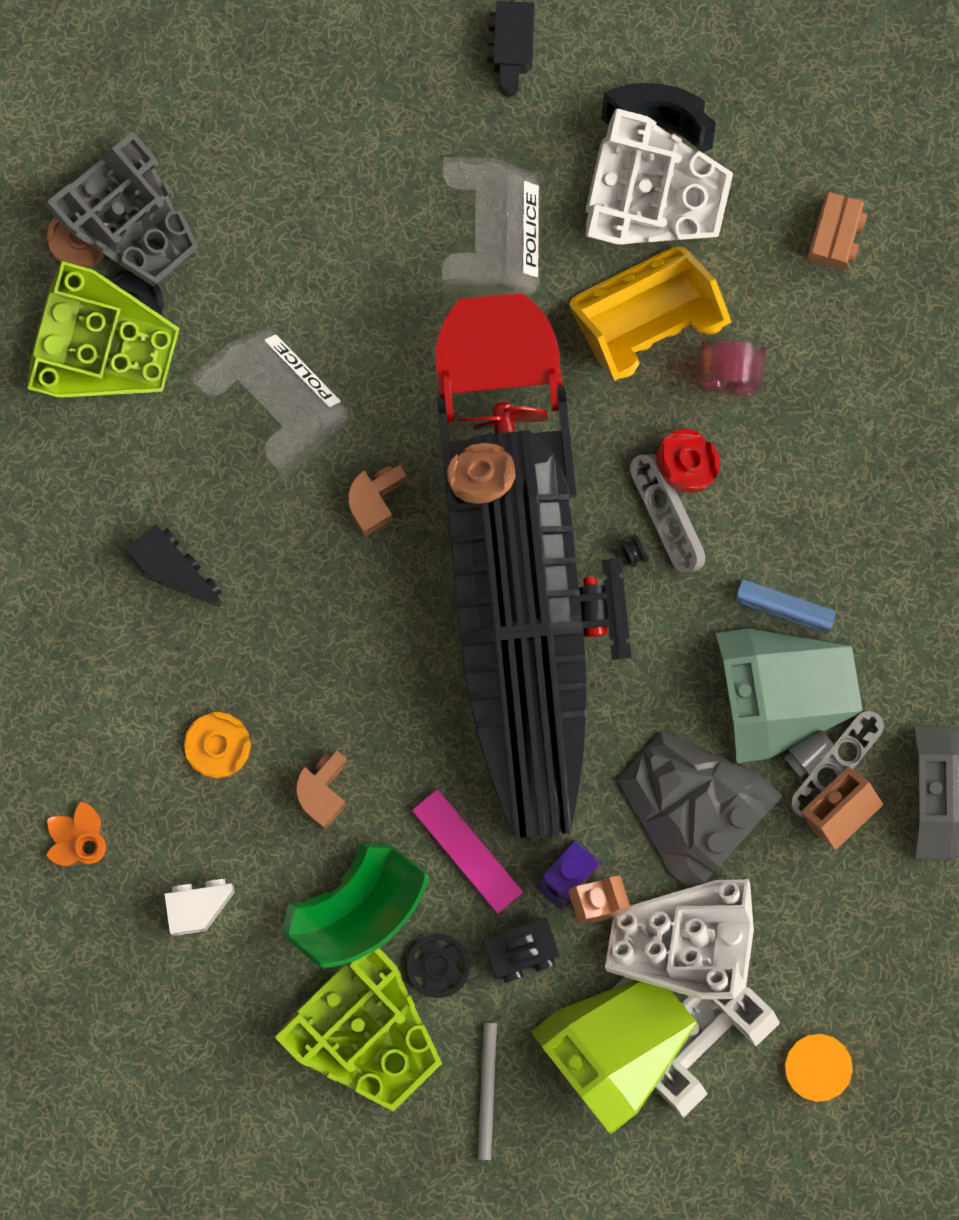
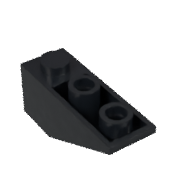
(164, 564)

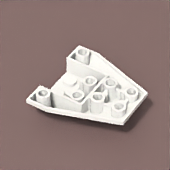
(687, 940)

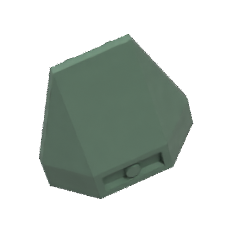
(784, 689)

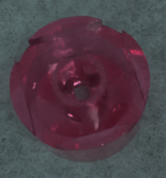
(731, 366)

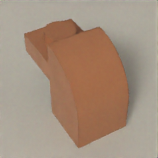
(365, 498)
(314, 794)
(599, 900)

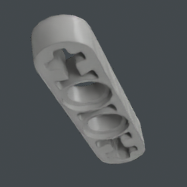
(663, 515)
(834, 762)

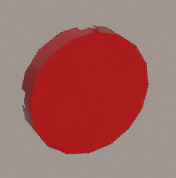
(687, 461)

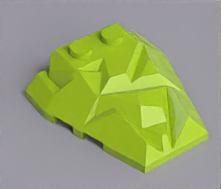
(364, 1032)

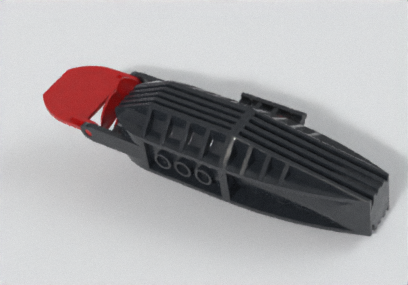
(519, 569)

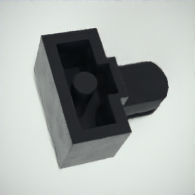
(521, 949)

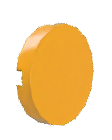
(221, 756)
(818, 1067)

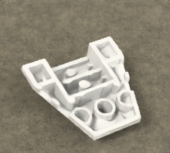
(653, 186)

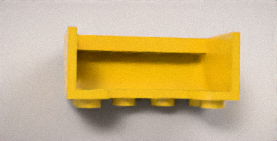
(646, 306)

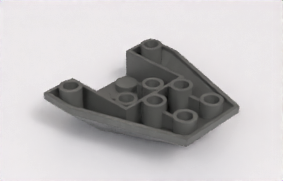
(938, 792)

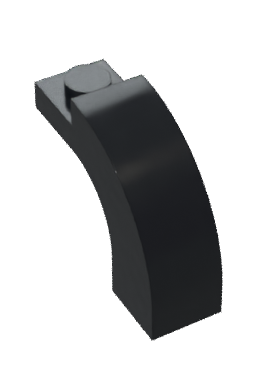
(666, 105)

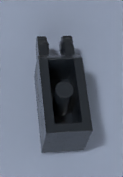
(513, 43)

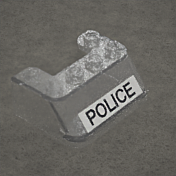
(505, 229)
(285, 388)

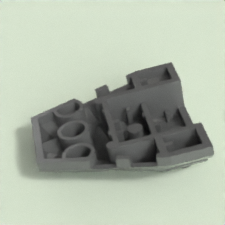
(126, 212)
(694, 805)

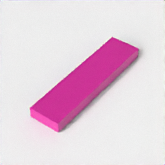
(467, 851)

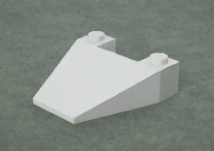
(714, 1018)

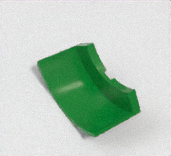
(362, 912)

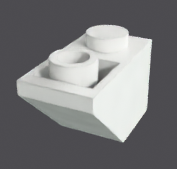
(196, 909)

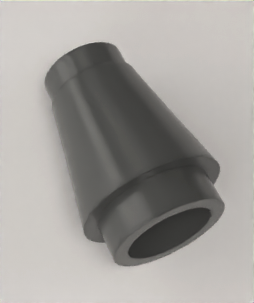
(808, 753)

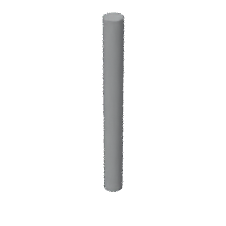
(487, 1091)

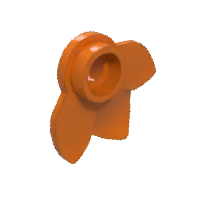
(73, 833)

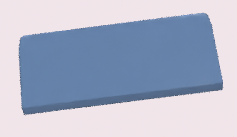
(785, 606)

